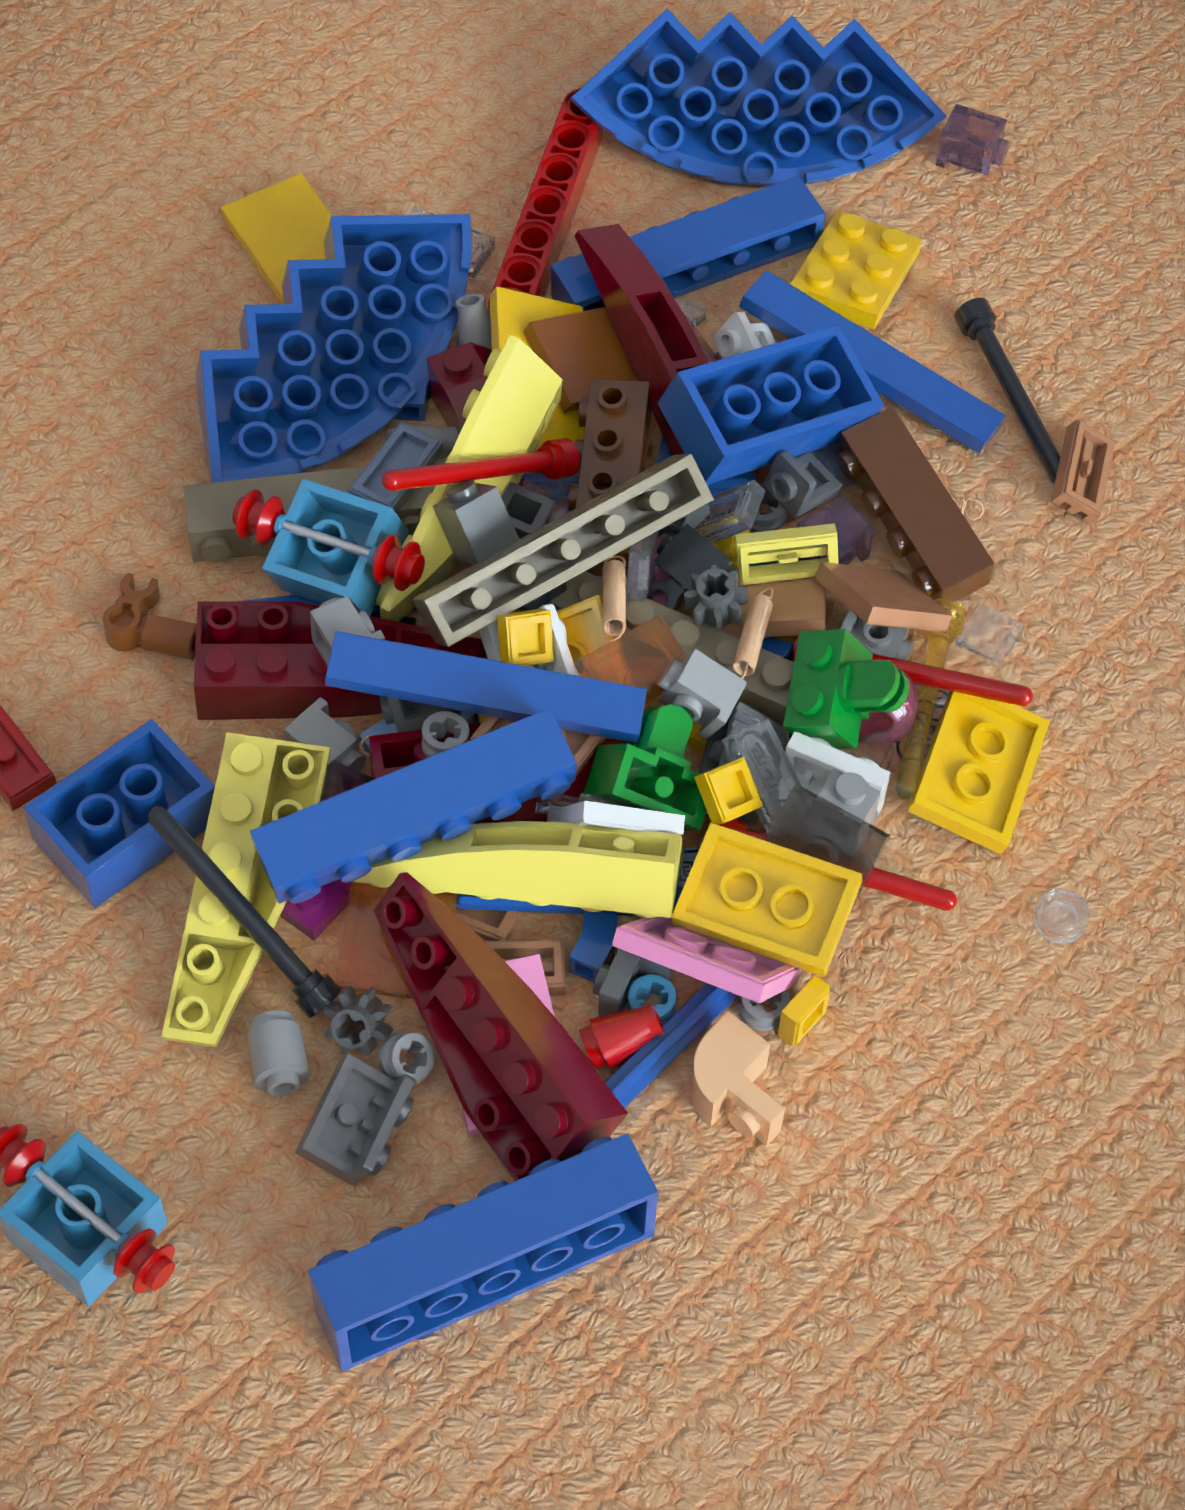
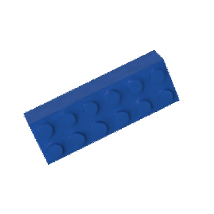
(483, 1250)

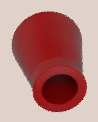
(620, 1034)

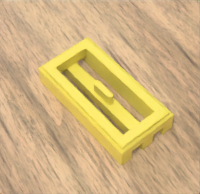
(786, 548)

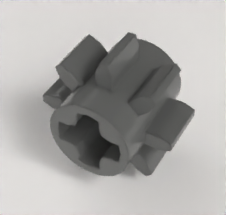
(716, 597)
(362, 1032)

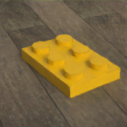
(857, 267)
(979, 769)
(767, 899)

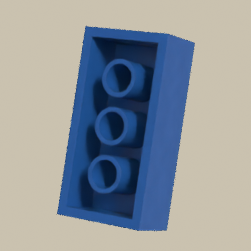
(769, 401)

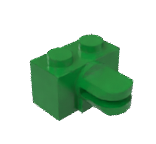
(838, 687)
(652, 770)

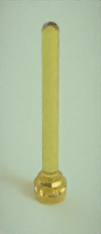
(918, 735)

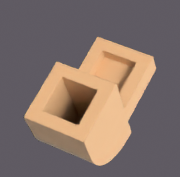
(724, 1076)

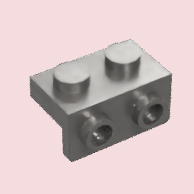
(355, 1120)

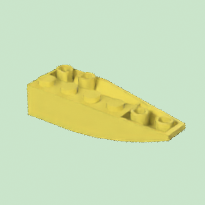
(499, 421)
(254, 786)
(550, 865)

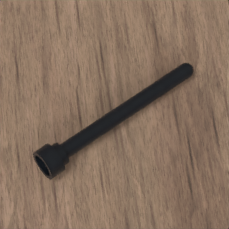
(978, 322)
(311, 988)

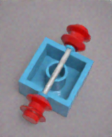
(330, 544)
(82, 1216)

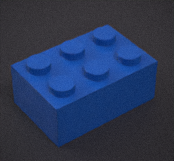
(98, 815)

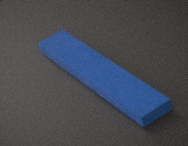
(888, 369)
(484, 686)

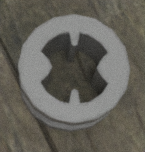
(436, 727)
(756, 1016)
(420, 1047)

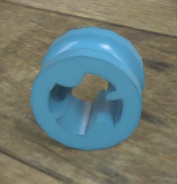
(653, 984)

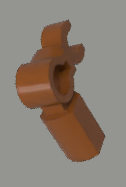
(129, 627)

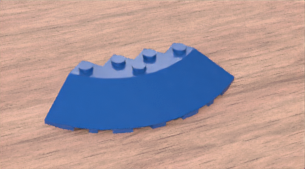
(755, 108)
(336, 345)

